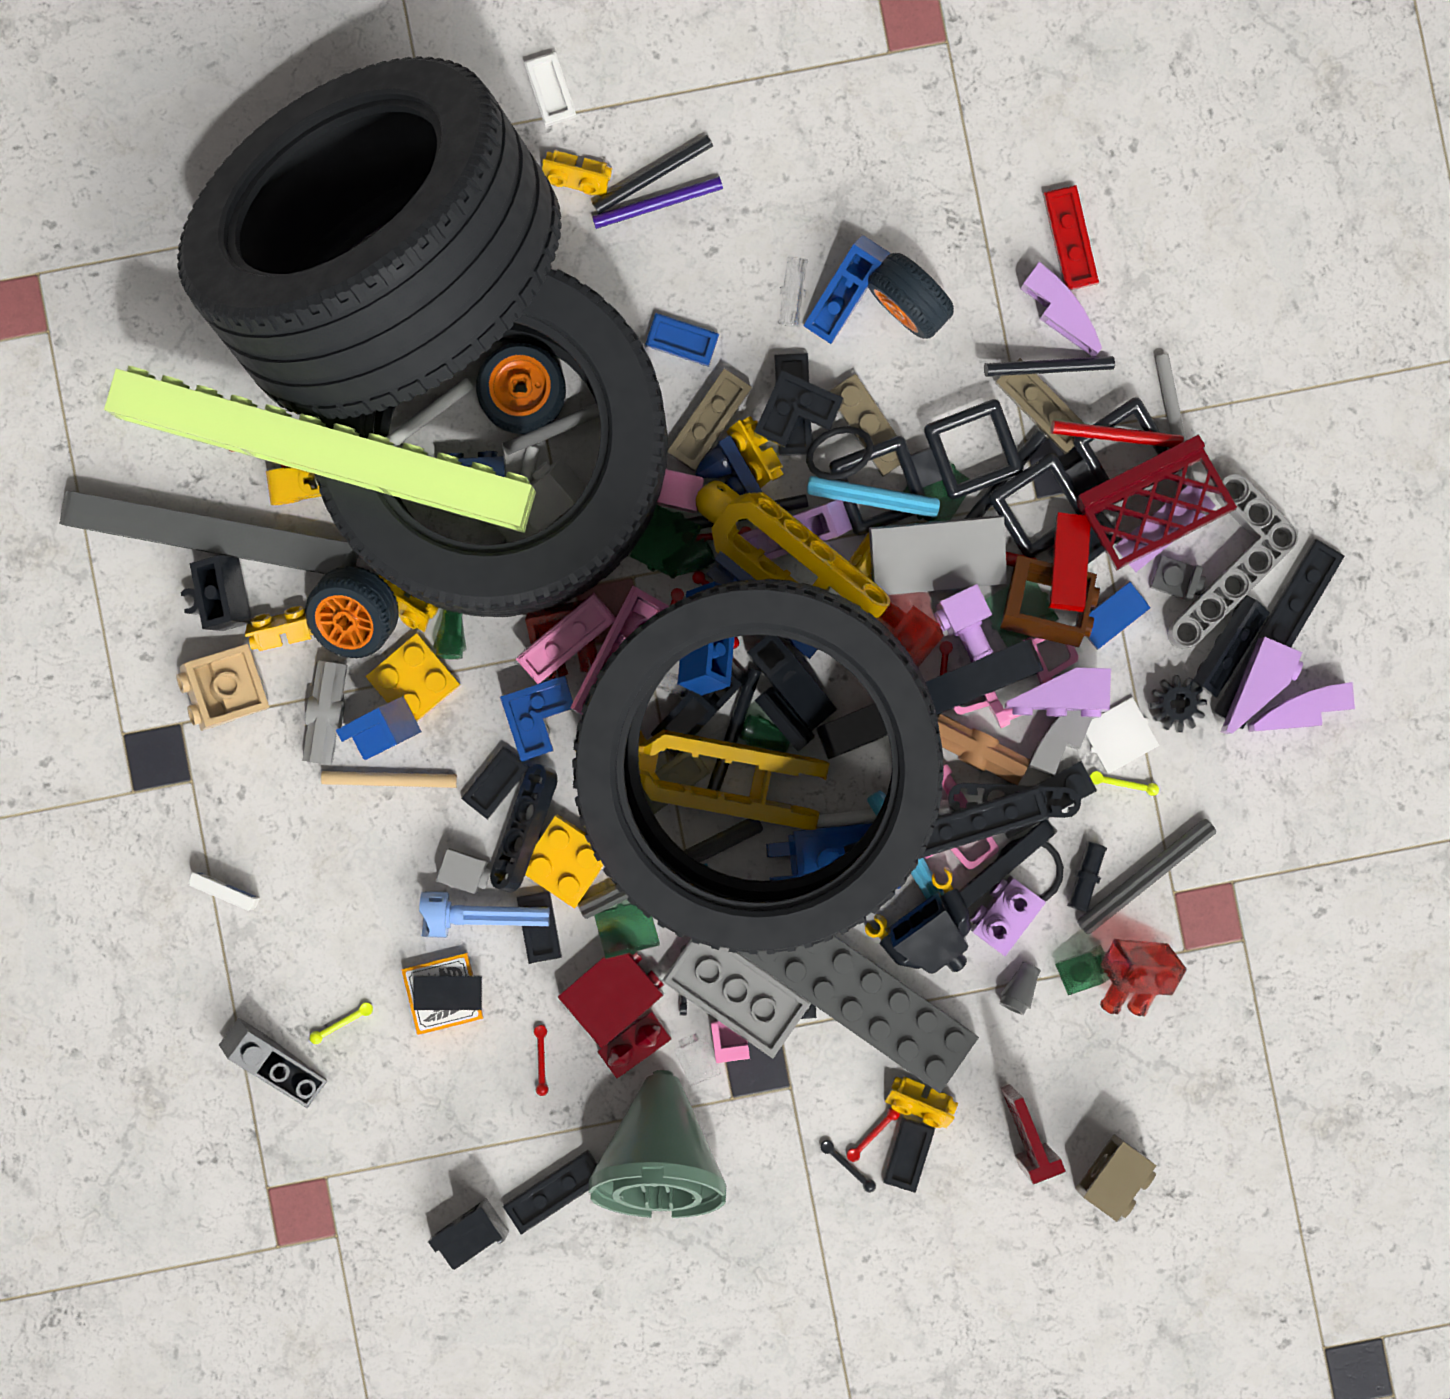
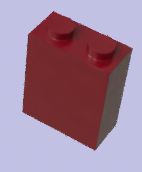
(612, 996)

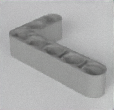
(1240, 568)

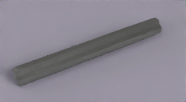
(1146, 876)

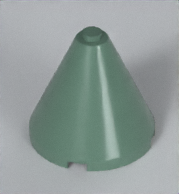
(659, 1157)

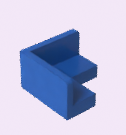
(527, 712)
(381, 728)

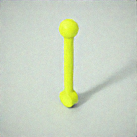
(1152, 789)
(365, 1009)

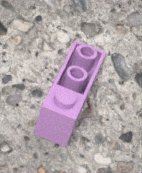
(1075, 690)

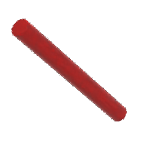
(1115, 434)

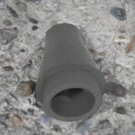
(1020, 990)

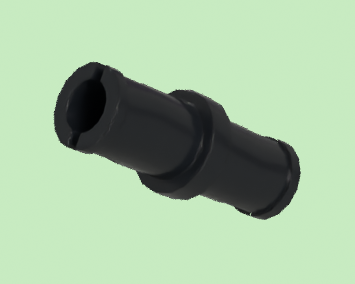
(1087, 876)

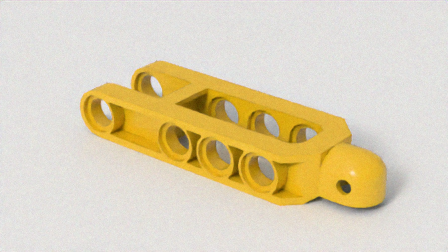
(833, 570)
(752, 806)

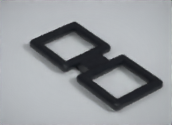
(933, 463)
(1073, 479)

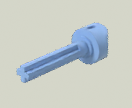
(441, 914)

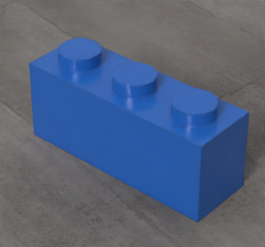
(709, 666)

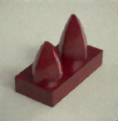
(634, 1045)

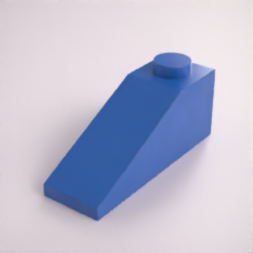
(845, 289)

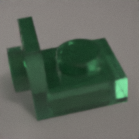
(1082, 971)

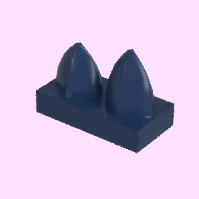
(727, 460)

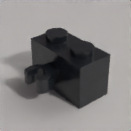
(218, 593)

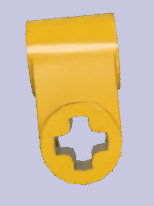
(290, 485)

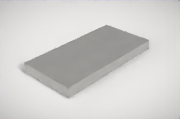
(938, 555)
(737, 994)

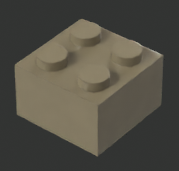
(1116, 1178)

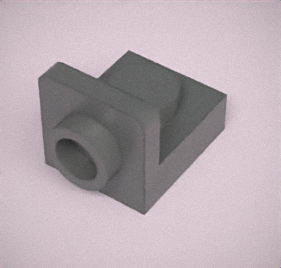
(1178, 578)

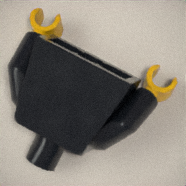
(929, 934)

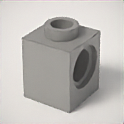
(463, 871)

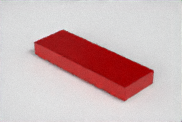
(1071, 238)
(1070, 562)

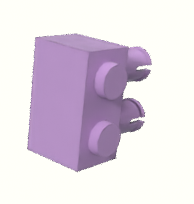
(963, 616)
(1006, 914)

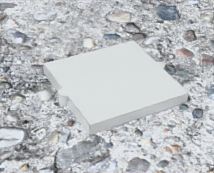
(1120, 735)

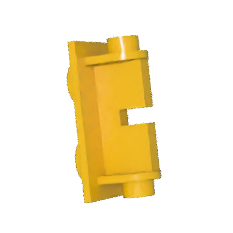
(590, 178)
(762, 464)
(412, 611)
(268, 629)
(908, 1100)

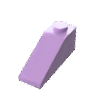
(824, 520)
(1265, 676)

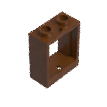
(1041, 573)

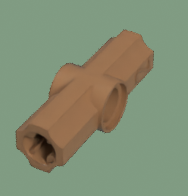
(981, 750)

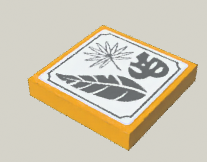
(433, 1020)

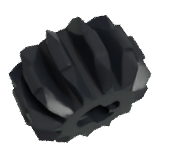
(1185, 713)

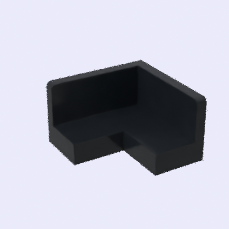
(796, 399)
(469, 1234)

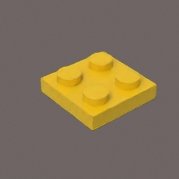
(416, 675)
(564, 862)

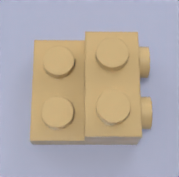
(222, 687)

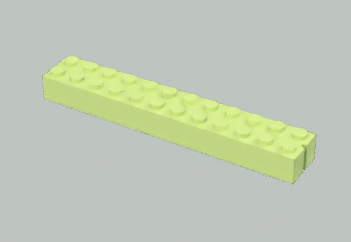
(320, 450)

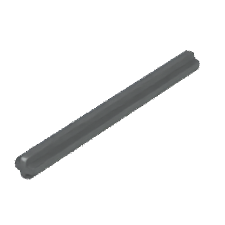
(700, 852)

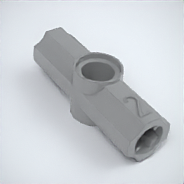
(324, 712)

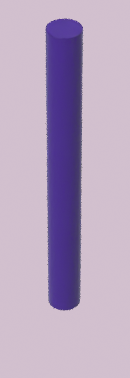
(657, 202)

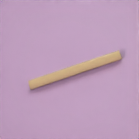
(389, 779)

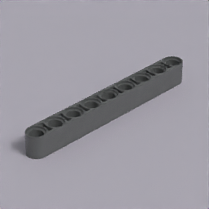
(205, 533)

